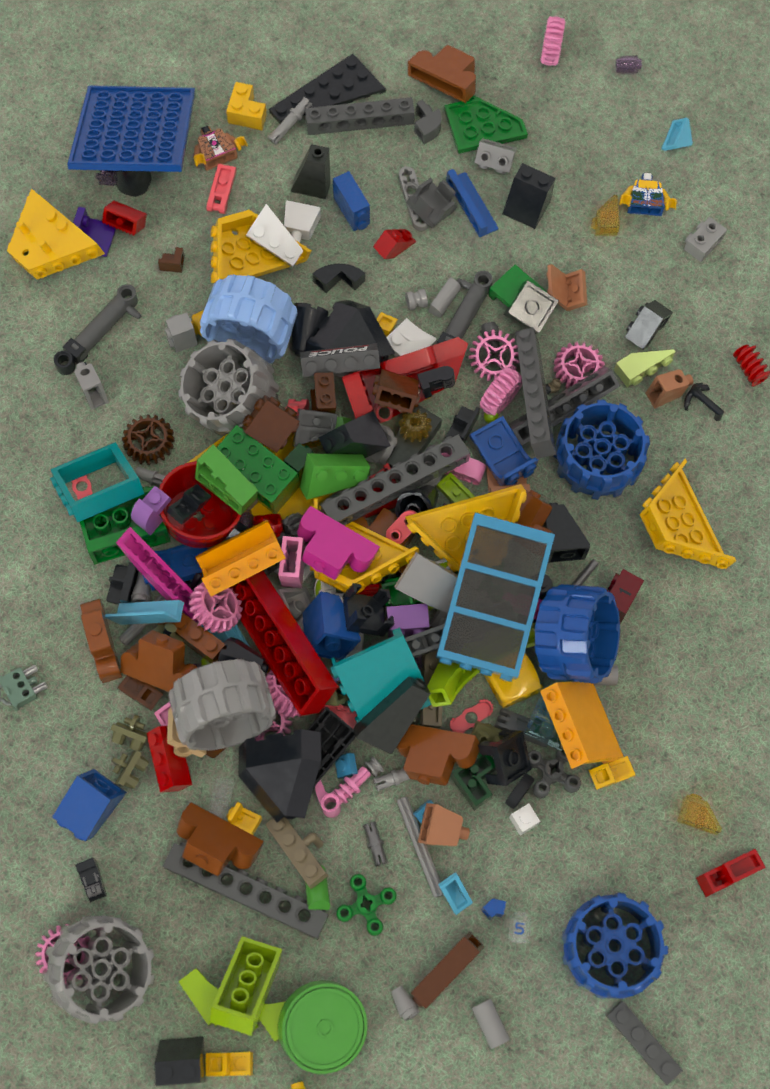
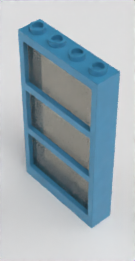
(495, 597)

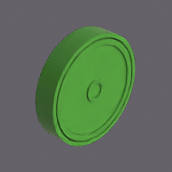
(322, 1026)

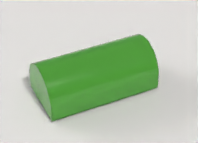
(318, 897)

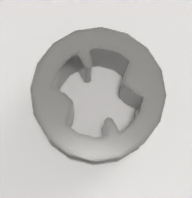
(374, 766)

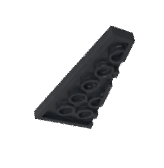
(336, 86)

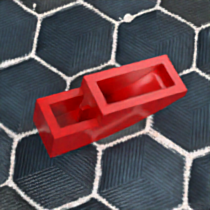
(730, 872)

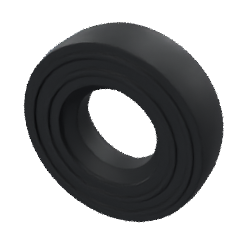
(519, 791)

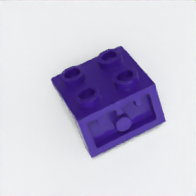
(95, 229)

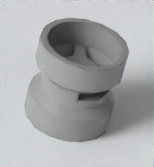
(416, 299)

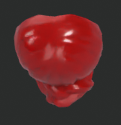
(274, 520)

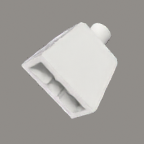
(301, 219)

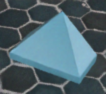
(678, 135)
(455, 893)

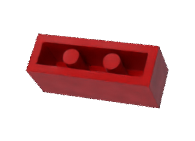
(170, 769)

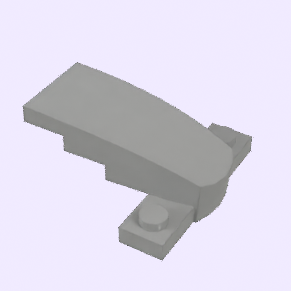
(428, 584)

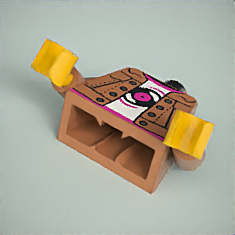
(216, 148)

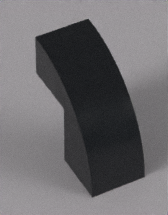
(330, 275)

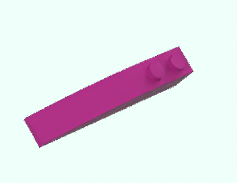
(155, 569)

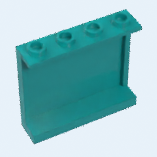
(376, 673)

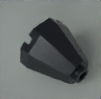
(239, 650)

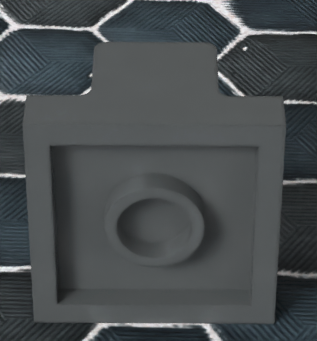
(433, 202)

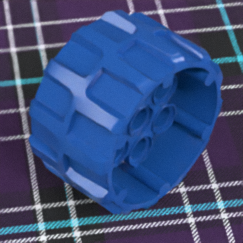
(610, 419)
(577, 633)
(646, 921)

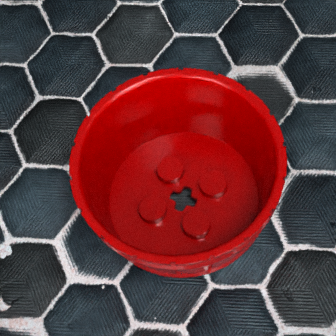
(218, 518)

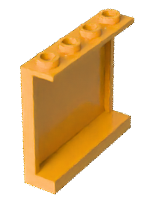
(239, 558)
(581, 723)

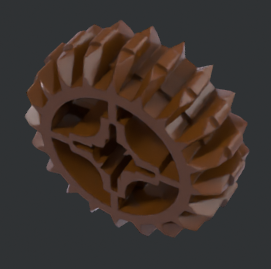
(162, 445)

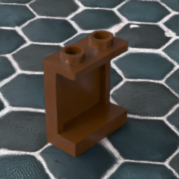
(323, 396)

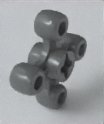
(558, 776)

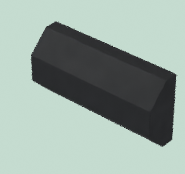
(335, 739)

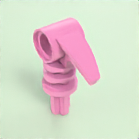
(340, 796)

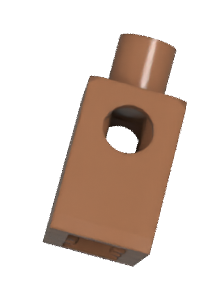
(668, 387)
(441, 827)

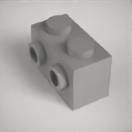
(495, 156)
(705, 239)
(180, 332)

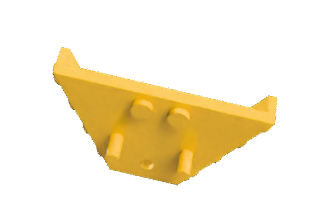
(50, 239)
(239, 253)
(679, 523)
(449, 525)
(387, 561)

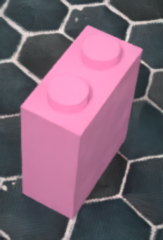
(292, 568)

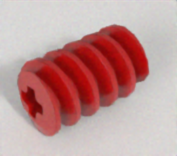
(751, 365)

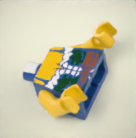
(647, 197)

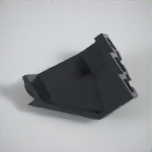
(350, 326)
(282, 771)

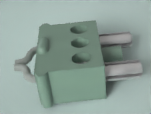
(12, 687)

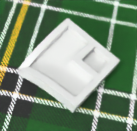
(409, 338)

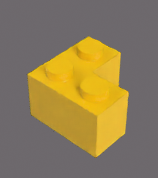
(243, 110)

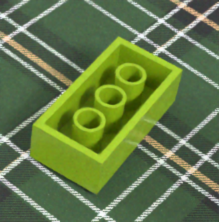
(245, 986)

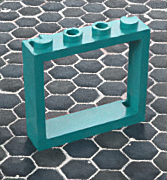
(102, 499)

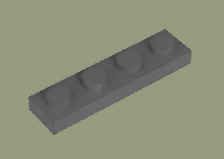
(644, 1043)

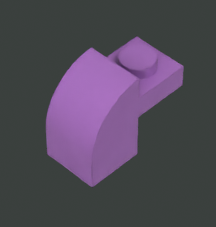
(147, 511)

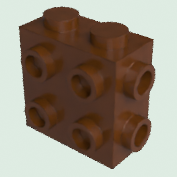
(396, 391)
(271, 423)

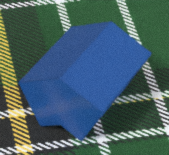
(494, 908)

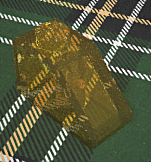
(607, 218)
(698, 814)

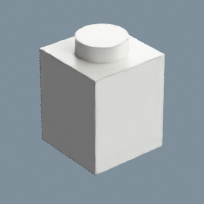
(524, 819)

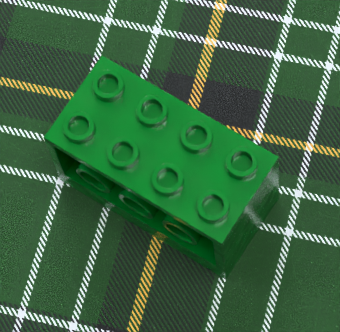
(268, 473)
(108, 526)

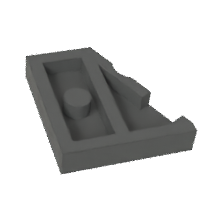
(313, 425)

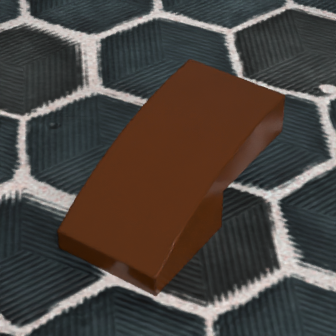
(140, 692)

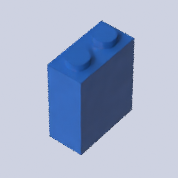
(351, 201)

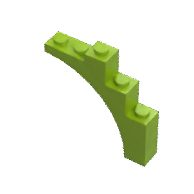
(450, 679)
(203, 995)

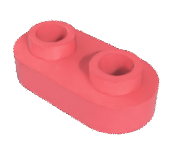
(400, 527)

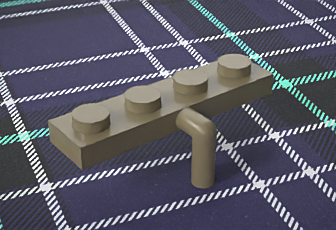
(430, 715)
(298, 850)

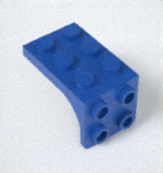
(503, 452)
(181, 561)

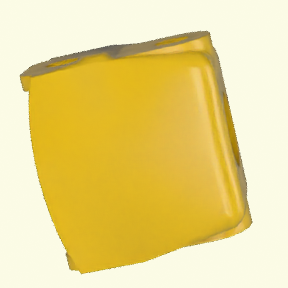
(518, 690)

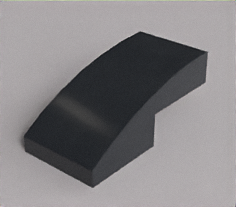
(189, 504)

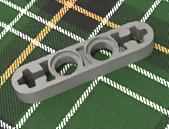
(412, 184)

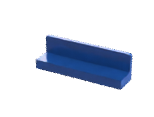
(471, 203)

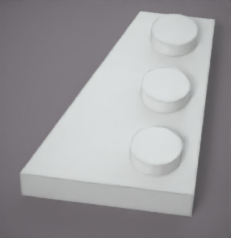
(274, 237)

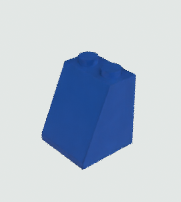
(326, 627)
(88, 804)

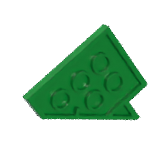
(479, 120)

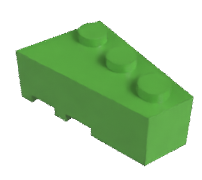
(332, 473)
(225, 480)

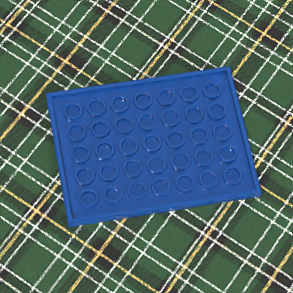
(132, 129)

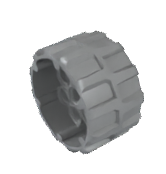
(210, 375)
(221, 705)
(133, 988)

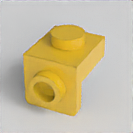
(244, 818)

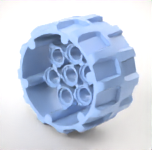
(251, 313)

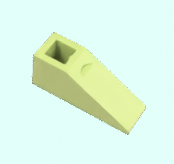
(638, 365)

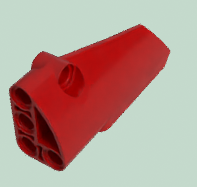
(360, 383)

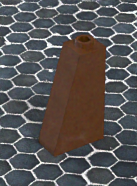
(447, 970)

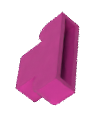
(333, 545)

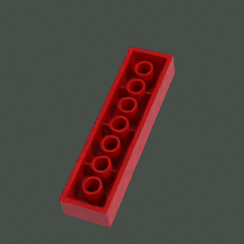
(284, 645)

